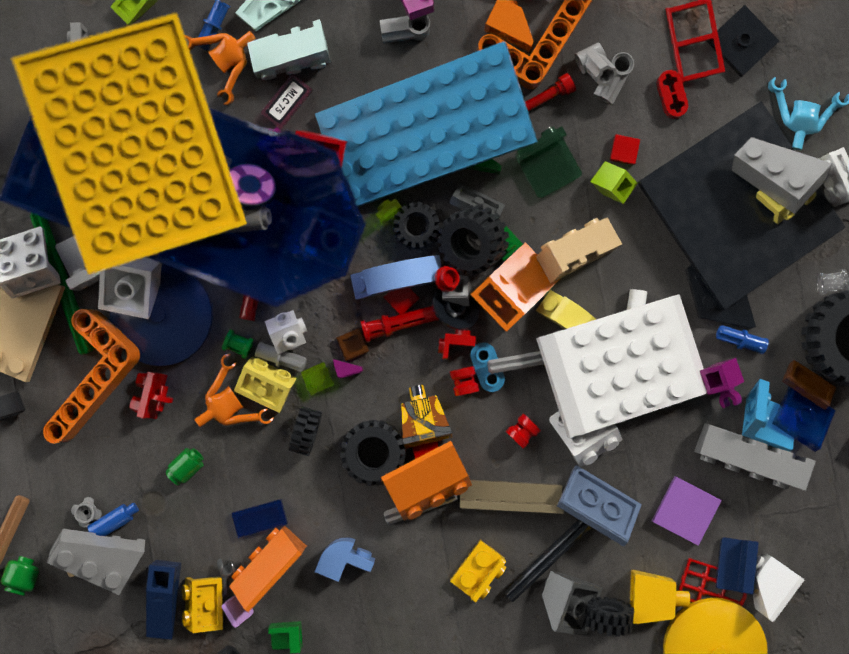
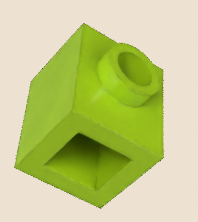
(614, 182)

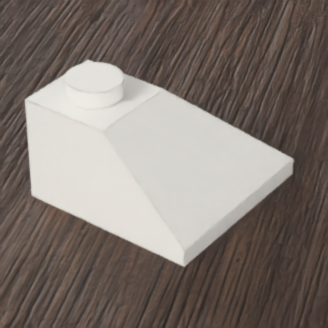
(130, 287)
(773, 586)

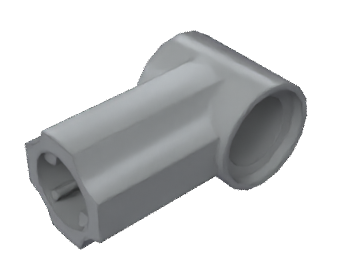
(401, 29)
(595, 63)
(609, 93)

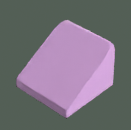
(235, 611)

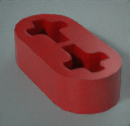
(677, 92)

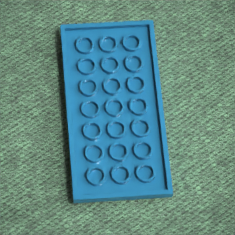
(431, 124)

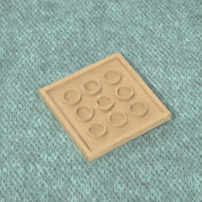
(25, 328)

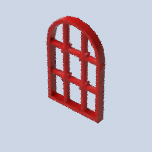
(700, 589)

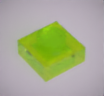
(387, 210)
(317, 378)

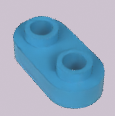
(482, 369)

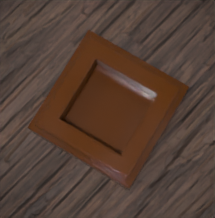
(352, 344)

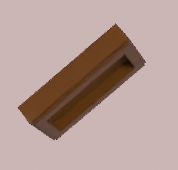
(809, 384)

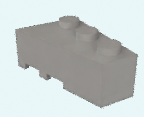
(780, 172)
(97, 558)

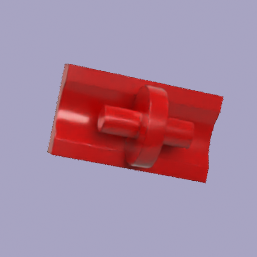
(153, 395)

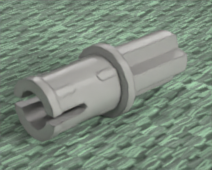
(285, 358)

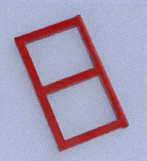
(714, 35)

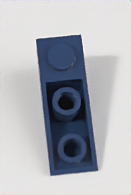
(162, 598)

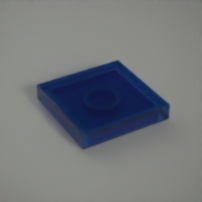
(803, 419)

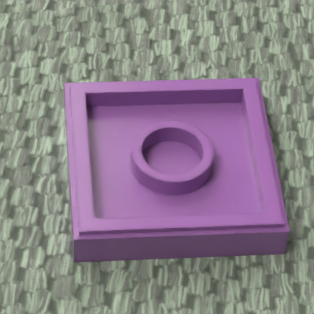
(686, 510)

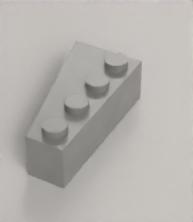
(755, 457)

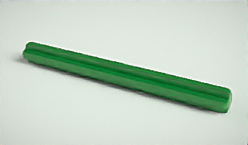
(68, 299)

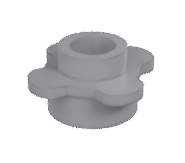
(83, 519)

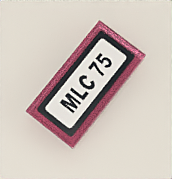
(286, 101)

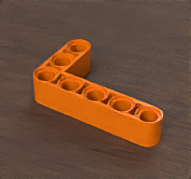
(548, 41)
(96, 378)

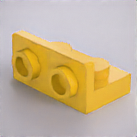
(478, 571)
(202, 604)

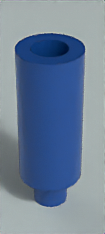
(113, 520)

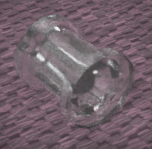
(832, 281)

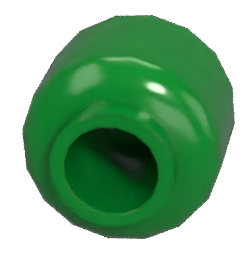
(20, 576)

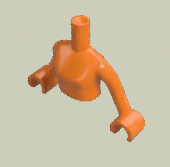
(226, 55)
(225, 404)

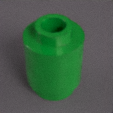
(184, 466)

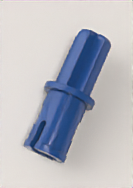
(213, 21)
(742, 339)

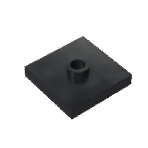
(744, 41)

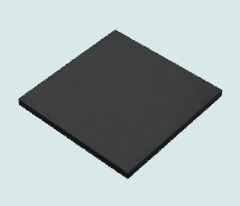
(720, 220)

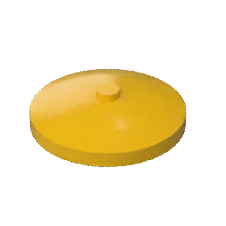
(714, 628)

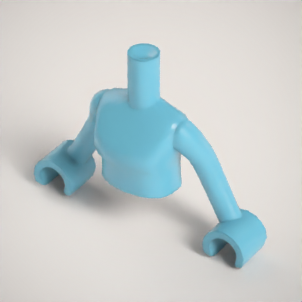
(805, 114)

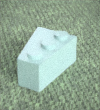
(289, 52)

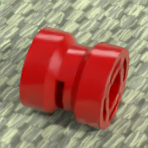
(464, 387)
(523, 430)

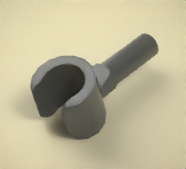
(225, 572)

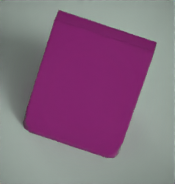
(346, 369)

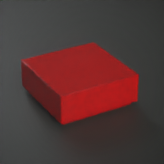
(624, 149)

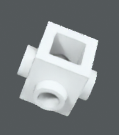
(286, 331)

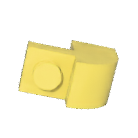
(563, 311)

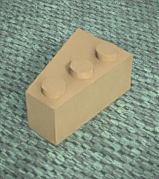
(578, 248)

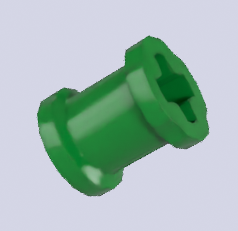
(237, 344)

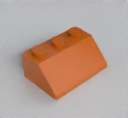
(427, 481)
(266, 567)

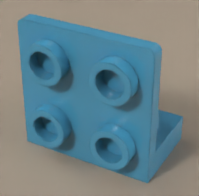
(759, 418)

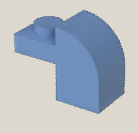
(338, 554)

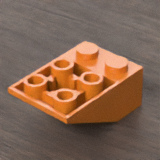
(513, 288)

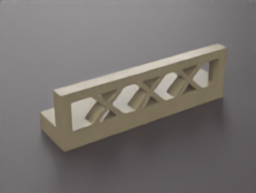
(512, 496)

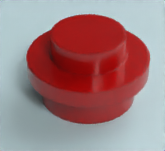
(447, 278)

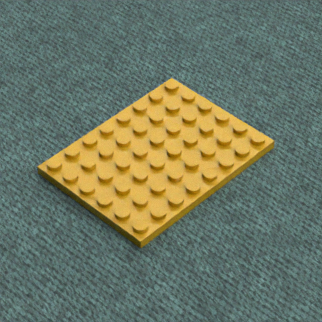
(130, 142)

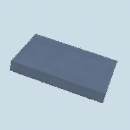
(599, 505)

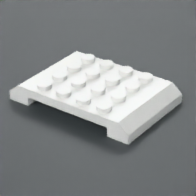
(622, 365)

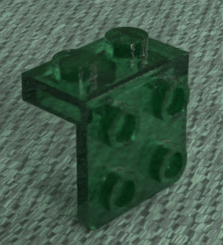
(548, 163)

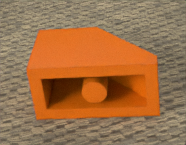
(510, 24)

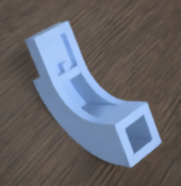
(395, 276)

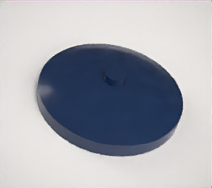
(177, 321)

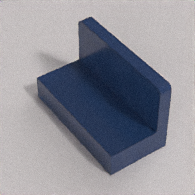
(737, 565)

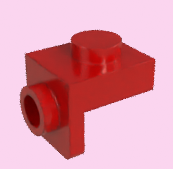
(461, 337)

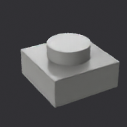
(77, 32)

